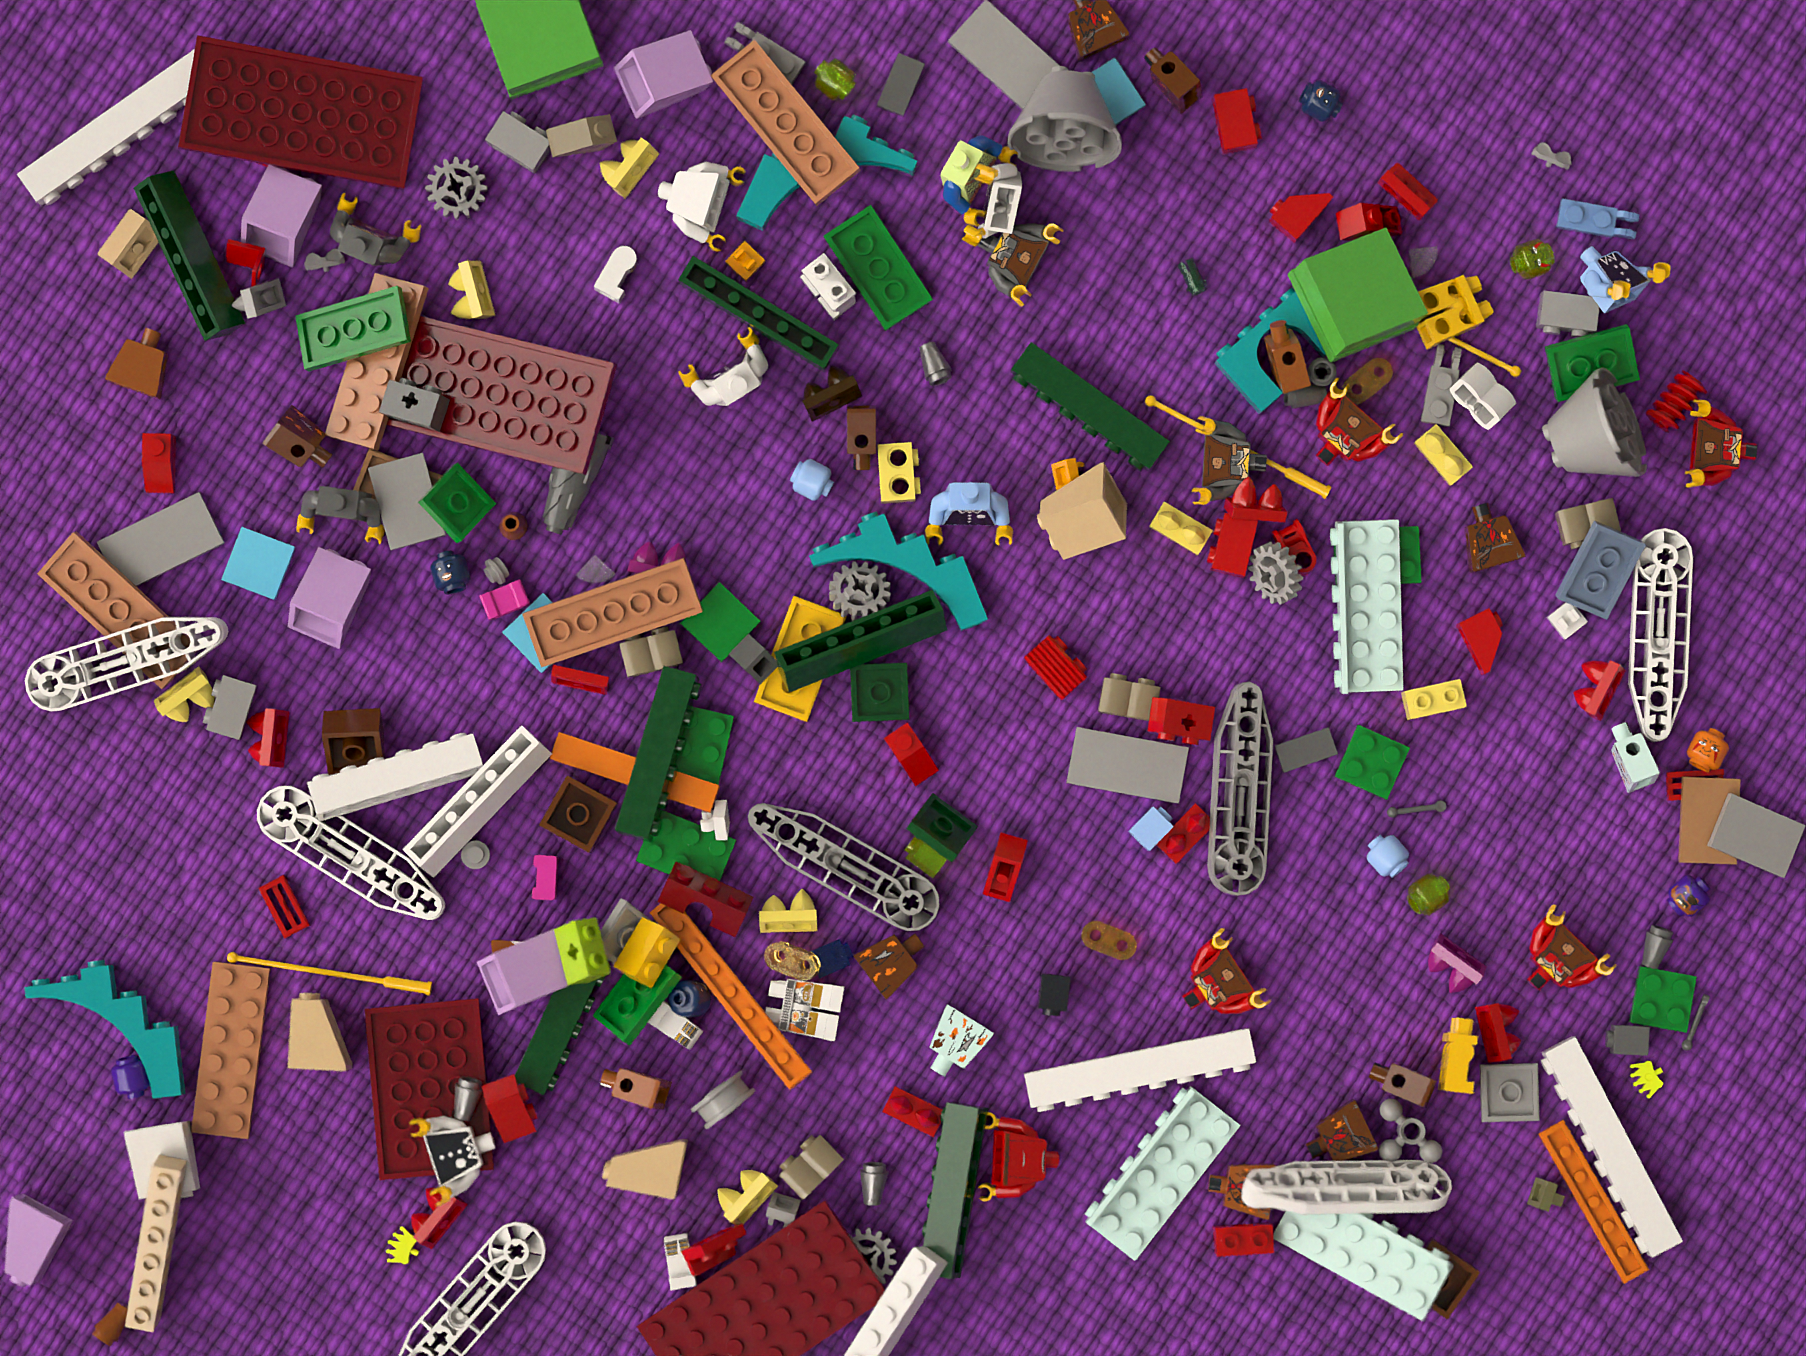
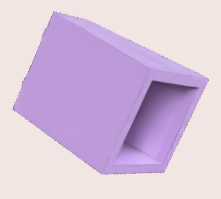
(663, 73)
(280, 214)
(328, 597)
(523, 972)
(32, 1239)

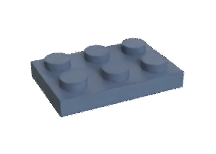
(1600, 570)

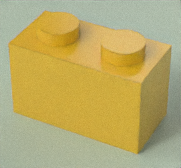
(646, 952)

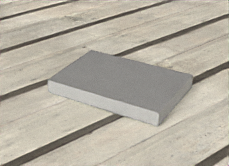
(397, 490)
(1756, 835)

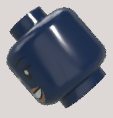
(1320, 100)
(450, 572)
(689, 998)

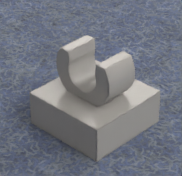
(782, 1209)

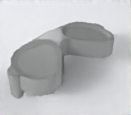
(1560, 159)
(332, 258)

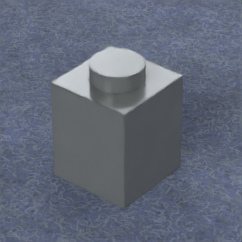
(754, 659)
(1628, 1039)

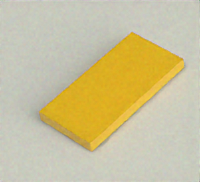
(801, 622)

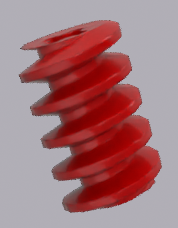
(1675, 401)

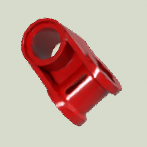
(1297, 544)

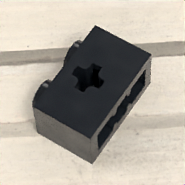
(1053, 994)

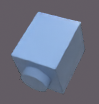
(1152, 827)

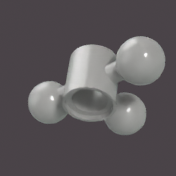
(1391, 1149)

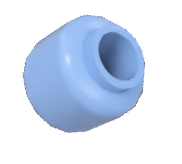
(812, 479)
(1387, 855)

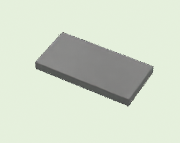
(1002, 53)
(163, 540)
(1127, 765)

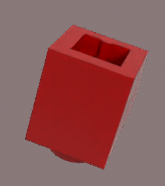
(1366, 219)

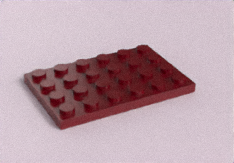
(414, 1067)

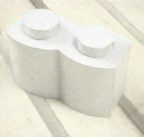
(1482, 396)

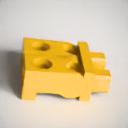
(1458, 307)
(1456, 1056)

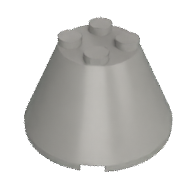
(1065, 124)
(1597, 430)

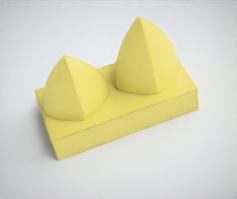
(625, 175)
(477, 301)
(1443, 454)
(1180, 528)
(193, 686)
(800, 917)
(741, 1207)

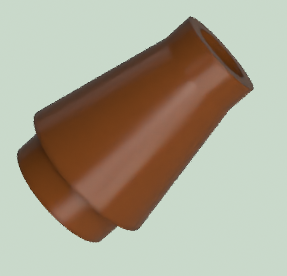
(517, 532)
(111, 1325)

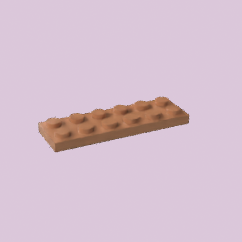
(785, 122)
(365, 378)
(108, 599)
(612, 612)
(230, 1050)

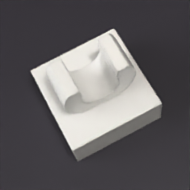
(1567, 620)
(717, 820)

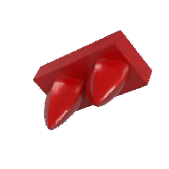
(1245, 506)
(1607, 678)
(273, 727)
(1185, 833)
(1492, 1023)
(913, 1111)
(432, 1227)

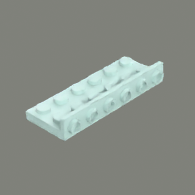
(1367, 606)
(1161, 1172)
(1369, 1256)

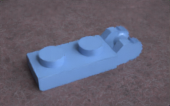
(1594, 219)

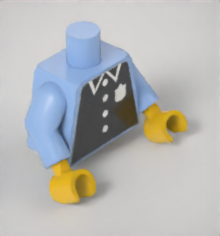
(1615, 280)
(969, 505)

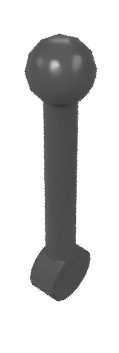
(1438, 806)
(1687, 1044)

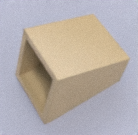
(1084, 513)
(315, 1036)
(649, 1169)

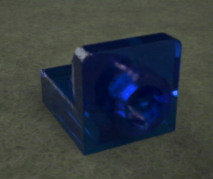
(833, 957)

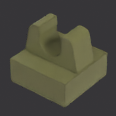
(1544, 1195)

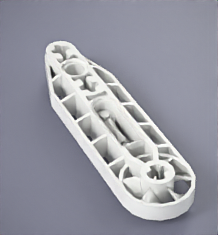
(1660, 649)
(138, 655)
(363, 864)
(1348, 1187)
(455, 1321)

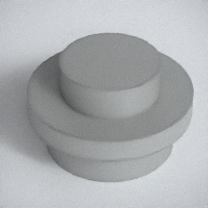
(496, 570)
(475, 854)

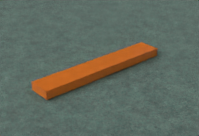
(619, 766)
(1593, 1201)

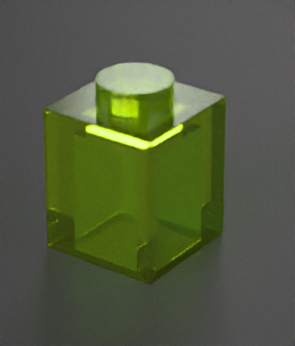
(924, 857)

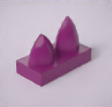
(647, 558)
(1465, 967)

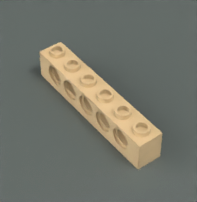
(156, 1243)

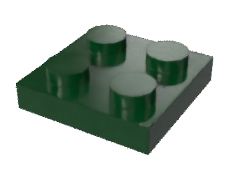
(879, 692)
(942, 827)

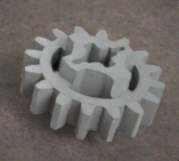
(445, 193)
(1275, 573)
(858, 581)
(880, 1246)

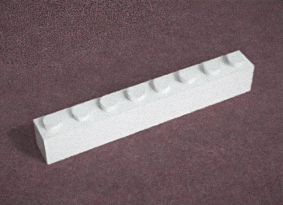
(109, 134)
(1140, 1068)
(1611, 1147)

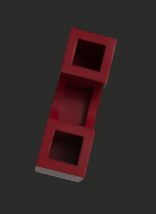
(690, 886)

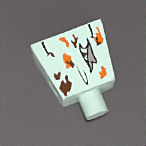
(1636, 769)
(957, 1040)

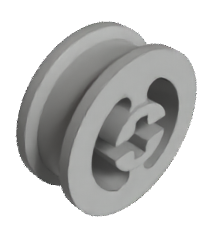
(723, 1100)

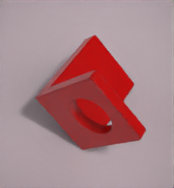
(248, 256)

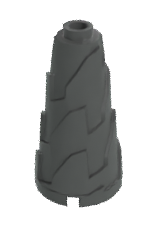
(570, 489)

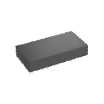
(900, 84)
(1305, 750)

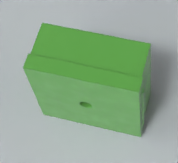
(538, 42)
(1358, 294)

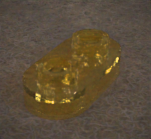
(1368, 380)
(1108, 940)
(793, 962)

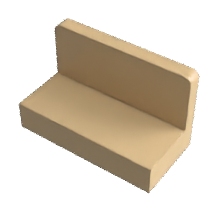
(129, 244)

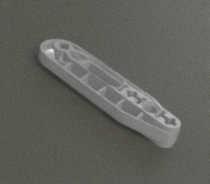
(1240, 772)
(831, 856)

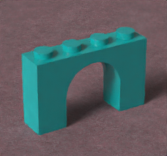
(1240, 361)

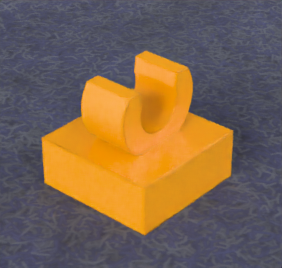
(745, 261)
(1065, 471)

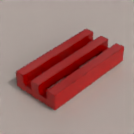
(580, 680)
(1670, 786)
(295, 927)

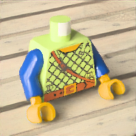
(962, 169)

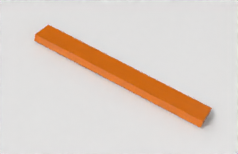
(734, 996)

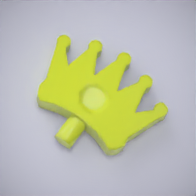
(1648, 1077)
(403, 1247)

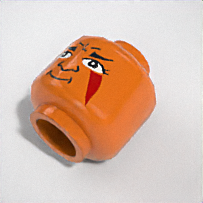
(1707, 750)

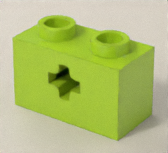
(582, 951)

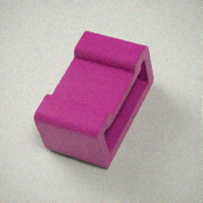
(505, 600)
(546, 877)

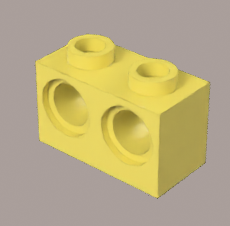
(890, 473)
(1433, 699)

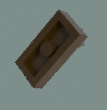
(841, 391)

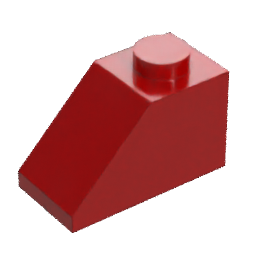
(1298, 213)
(158, 462)
(1482, 637)
(911, 754)
(1005, 867)

